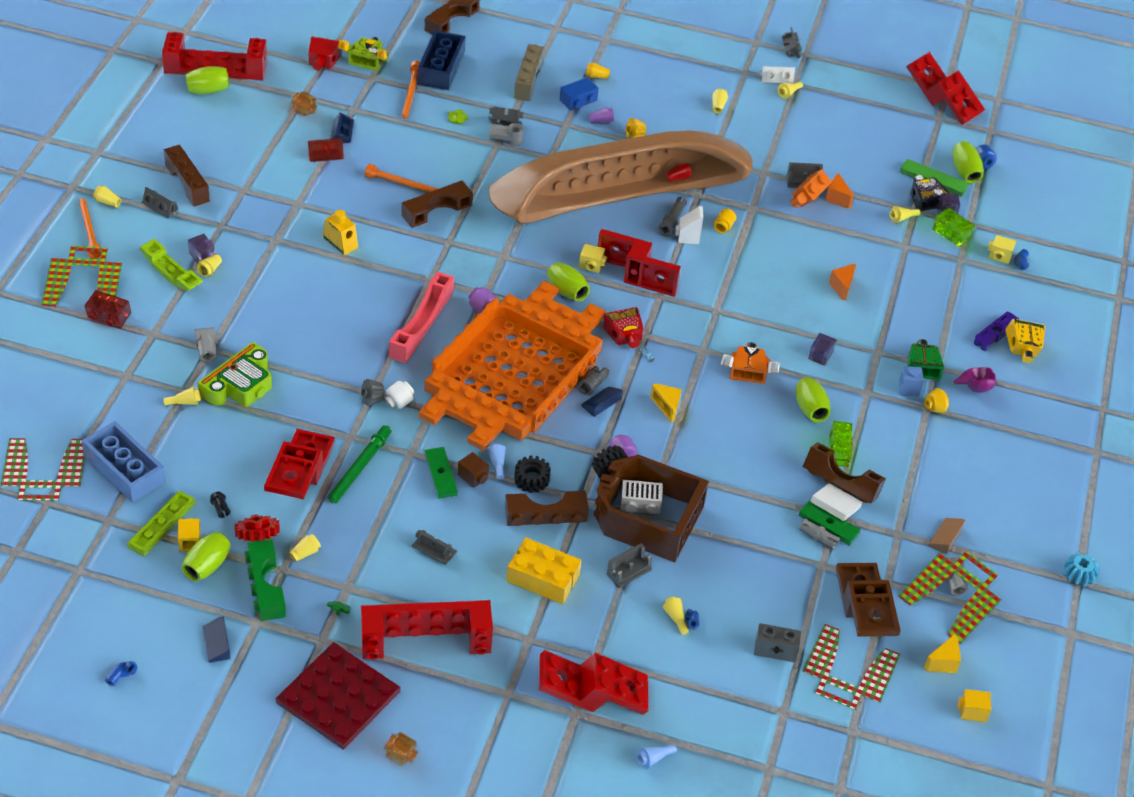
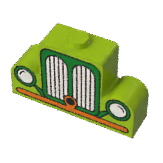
(240, 378)

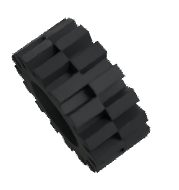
(603, 460)
(530, 482)

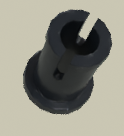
(218, 500)

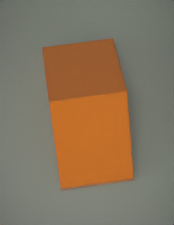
(839, 192)
(841, 280)

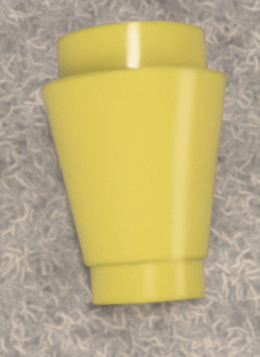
(719, 100)
(106, 196)
(208, 265)
(305, 548)

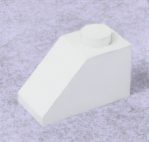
(690, 227)

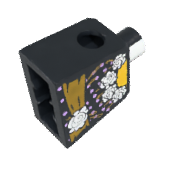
(926, 192)

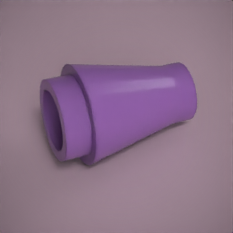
(602, 116)

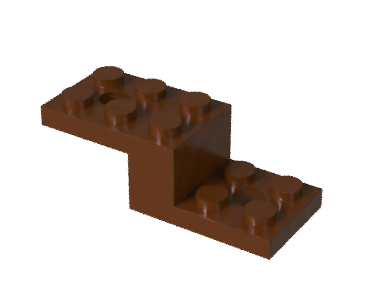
(867, 599)

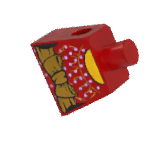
(624, 326)

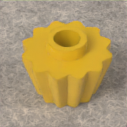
(635, 128)

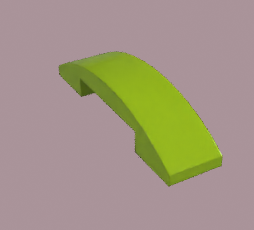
(168, 268)

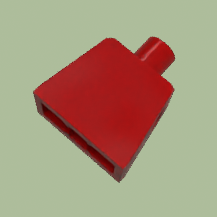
(323, 53)

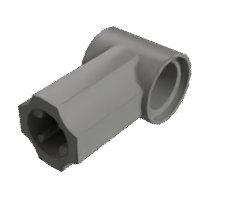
(511, 133)
(206, 343)
(956, 584)

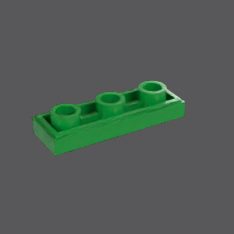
(441, 472)
(833, 525)

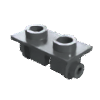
(791, 47)
(499, 115)
(158, 202)
(433, 547)

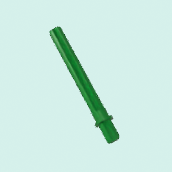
(377, 440)

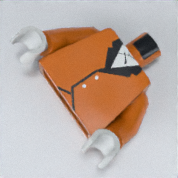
(749, 364)

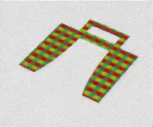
(60, 270)
(937, 572)

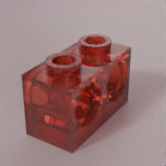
(107, 309)

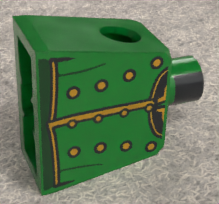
(926, 357)

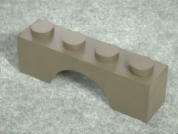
(526, 77)

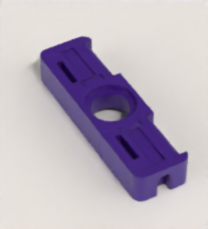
(988, 336)

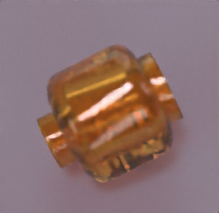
(304, 103)
(401, 749)

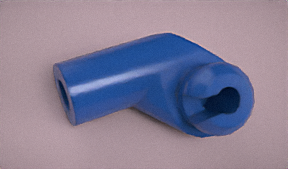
(1021, 260)
(693, 617)
(121, 670)

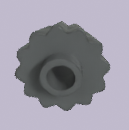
(372, 391)

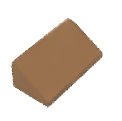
(947, 534)

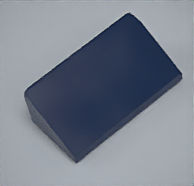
(342, 128)
(602, 400)
(216, 640)

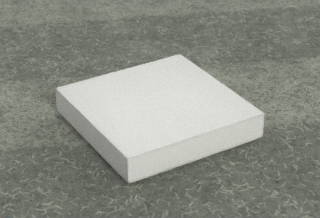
(836, 502)

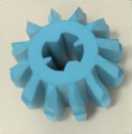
(1081, 569)

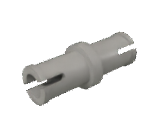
(819, 533)

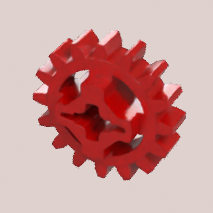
(257, 528)

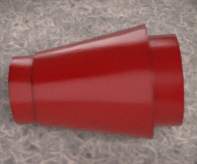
(679, 172)

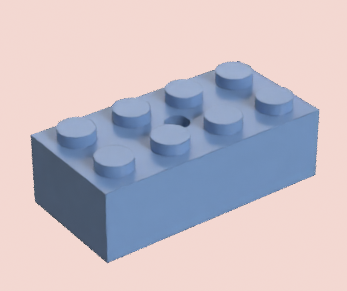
(123, 461)

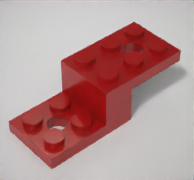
(952, 89)
(639, 266)
(300, 462)
(593, 682)

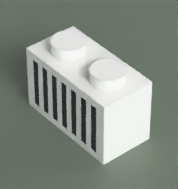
(641, 497)

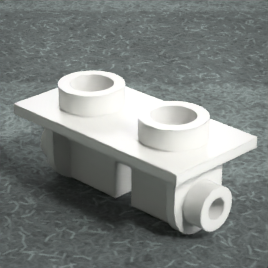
(778, 74)

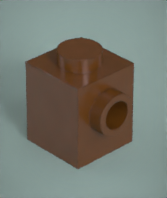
(473, 470)

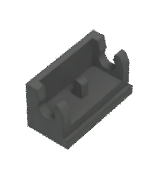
(799, 172)
(629, 566)

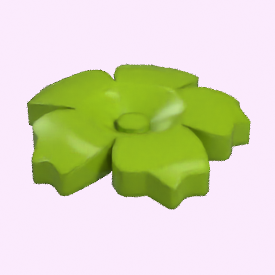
(457, 116)

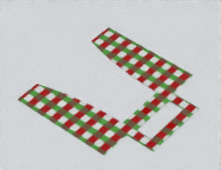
(16, 469)
(873, 683)

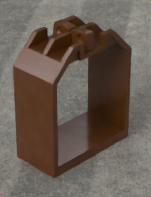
(634, 530)

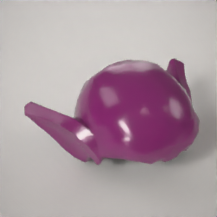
(978, 379)

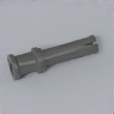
(671, 220)

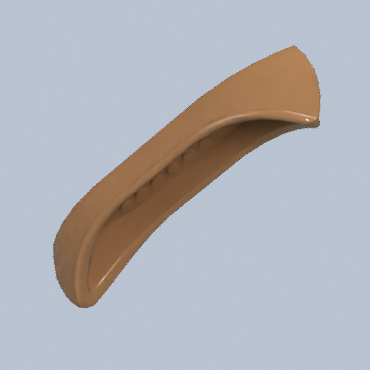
(617, 173)

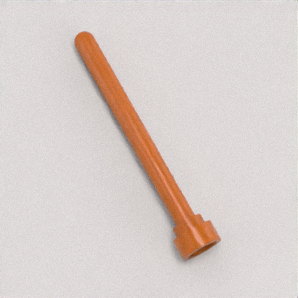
(413, 69)
(373, 172)
(89, 229)

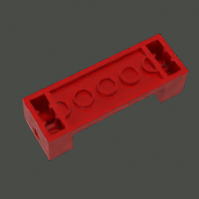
(238, 65)
(426, 619)

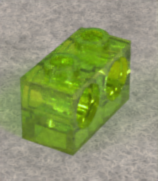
(954, 227)
(841, 442)

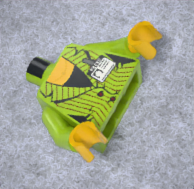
(365, 52)

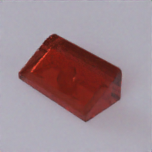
(325, 150)

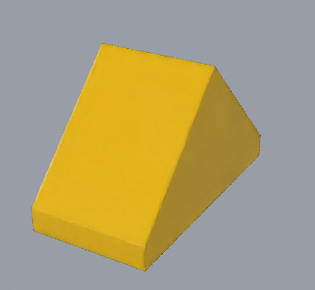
(666, 399)
(945, 658)

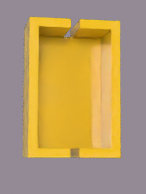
(543, 570)

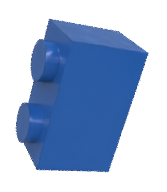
(578, 93)

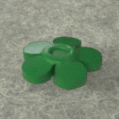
(339, 606)

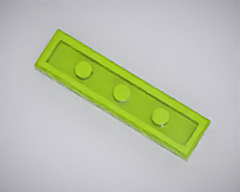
(161, 523)

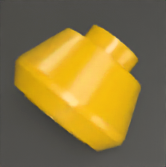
(937, 401)

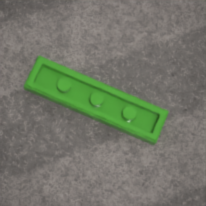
(952, 184)

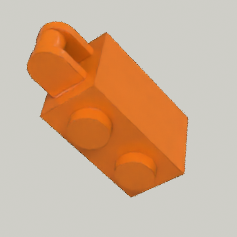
(810, 189)

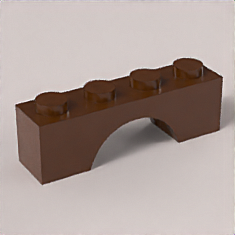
(440, 18)
(194, 184)
(454, 196)
(822, 462)
(524, 511)

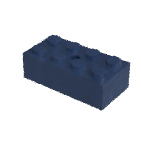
(441, 60)

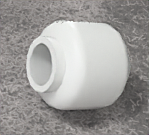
(399, 394)

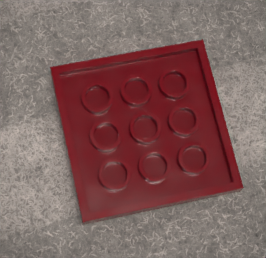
(338, 695)

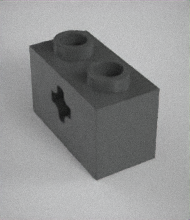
(777, 642)

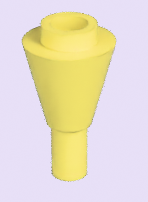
(785, 90)
(899, 214)
(188, 397)
(674, 609)

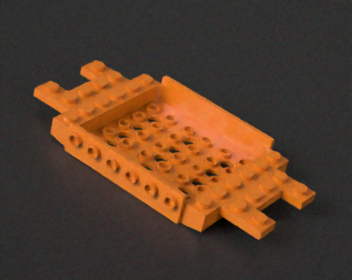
(534, 321)

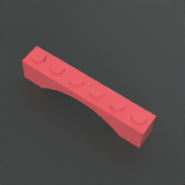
(409, 337)

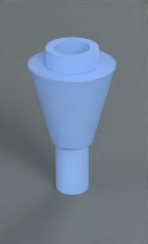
(497, 456)
(650, 755)

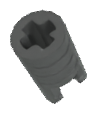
(592, 380)

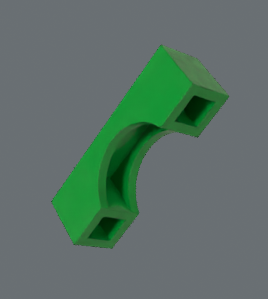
(270, 599)

